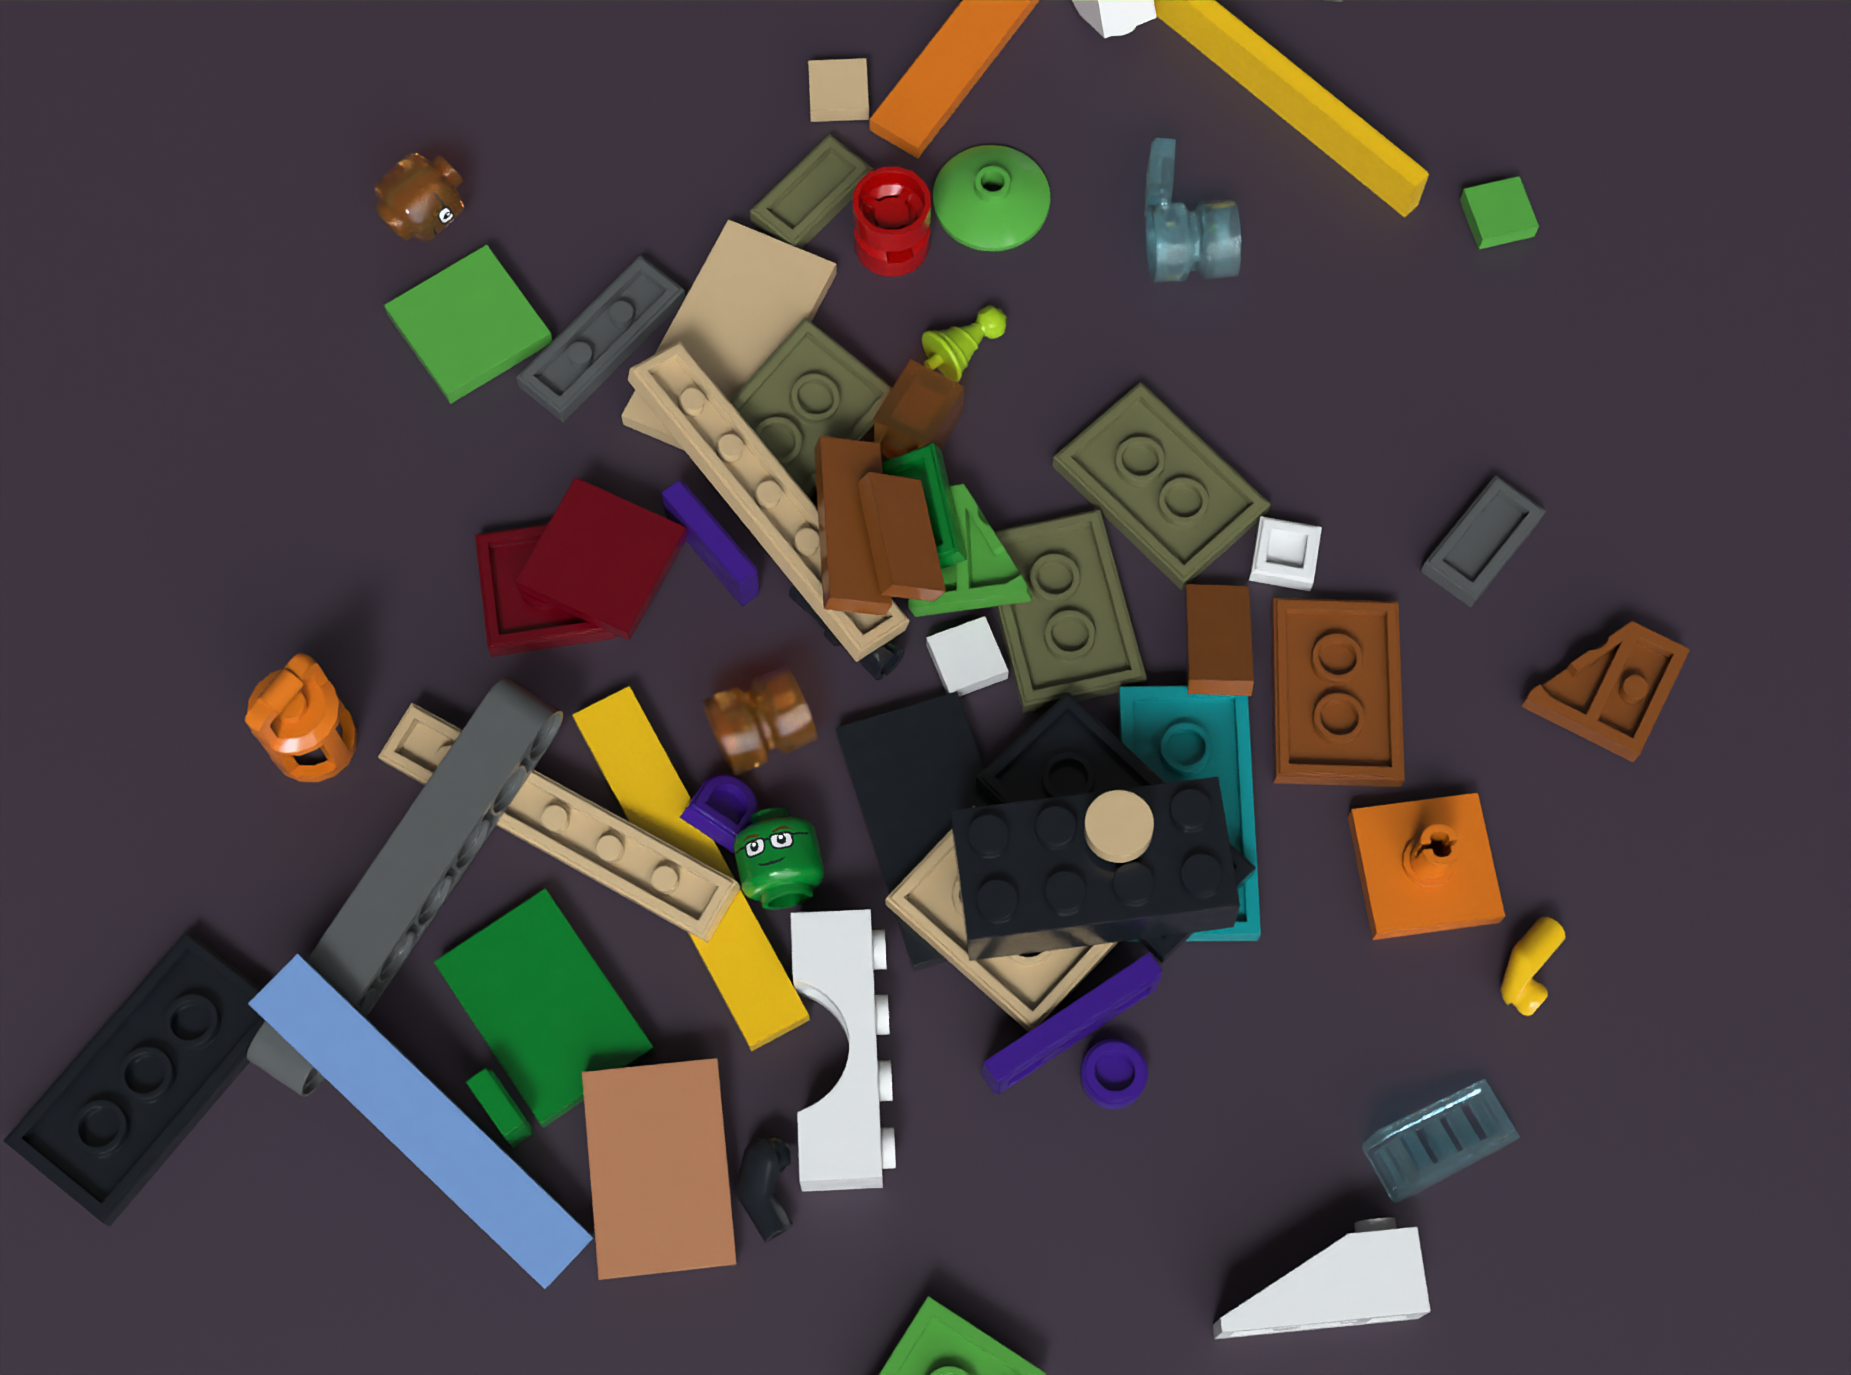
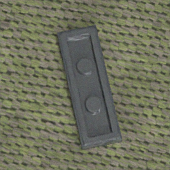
(601, 338)

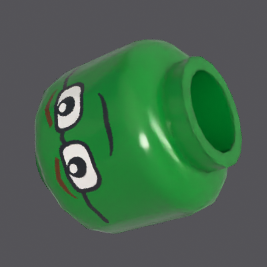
(778, 859)

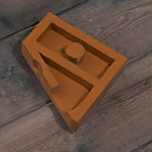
(1613, 690)

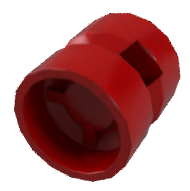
(891, 221)

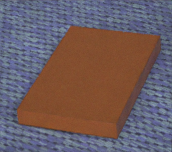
(1336, 692)

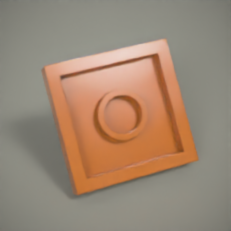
(1425, 866)

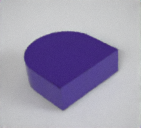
(721, 808)

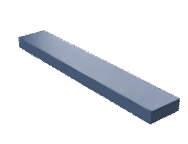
(421, 1120)

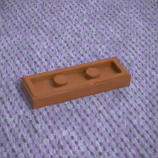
(845, 548)

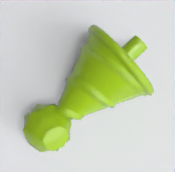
(954, 347)

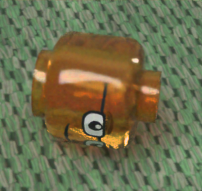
(419, 197)

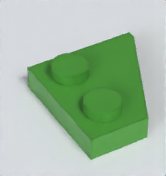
(986, 576)

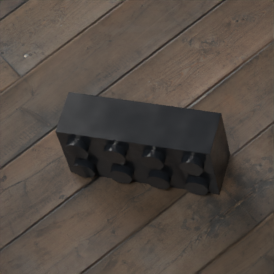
(1041, 888)

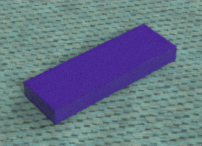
(1072, 1024)

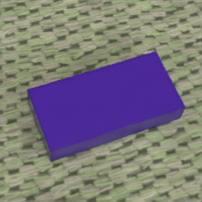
(712, 543)

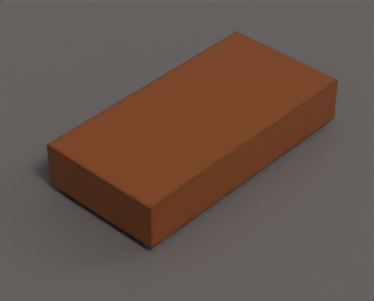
(901, 537)
(1218, 640)

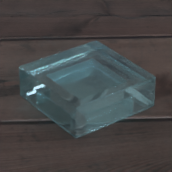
(1160, 172)

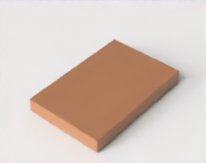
(658, 1169)

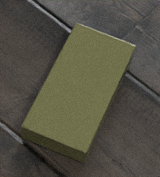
(810, 194)

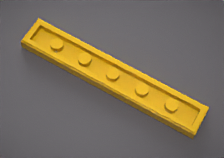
(1298, 100)
(653, 800)

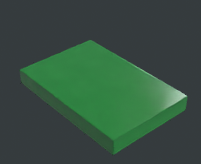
(543, 1005)

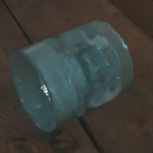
(1193, 240)

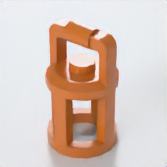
(297, 714)

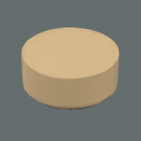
(1119, 826)

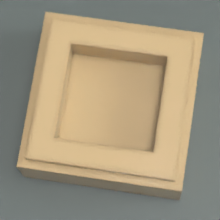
(838, 90)

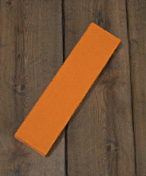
(947, 71)

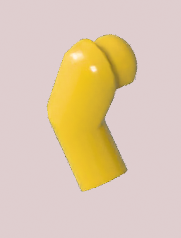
(1526, 960)

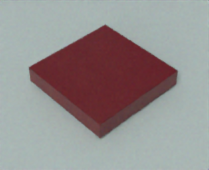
(602, 558)
(516, 619)

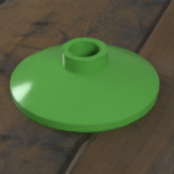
(988, 218)

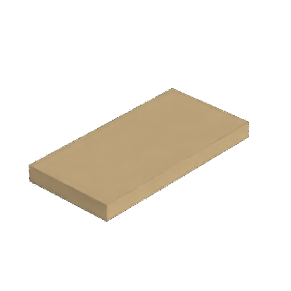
(740, 312)

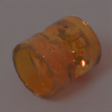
(760, 720)

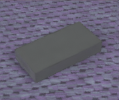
(1483, 541)

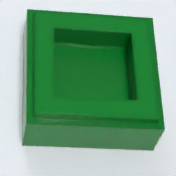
(500, 1107)

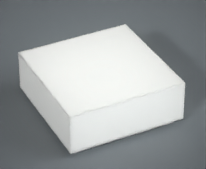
(1285, 553)
(967, 657)

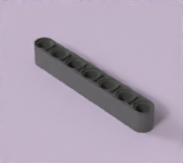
(421, 862)

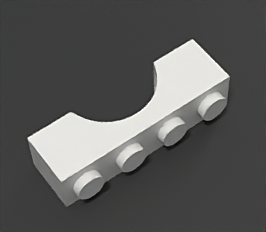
(842, 1132)

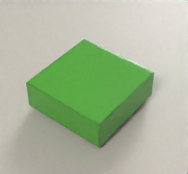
(1499, 212)

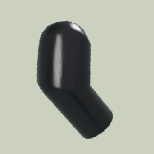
(757, 1182)

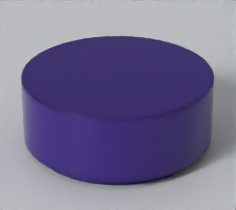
(1113, 1074)

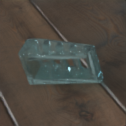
(1402, 1159)

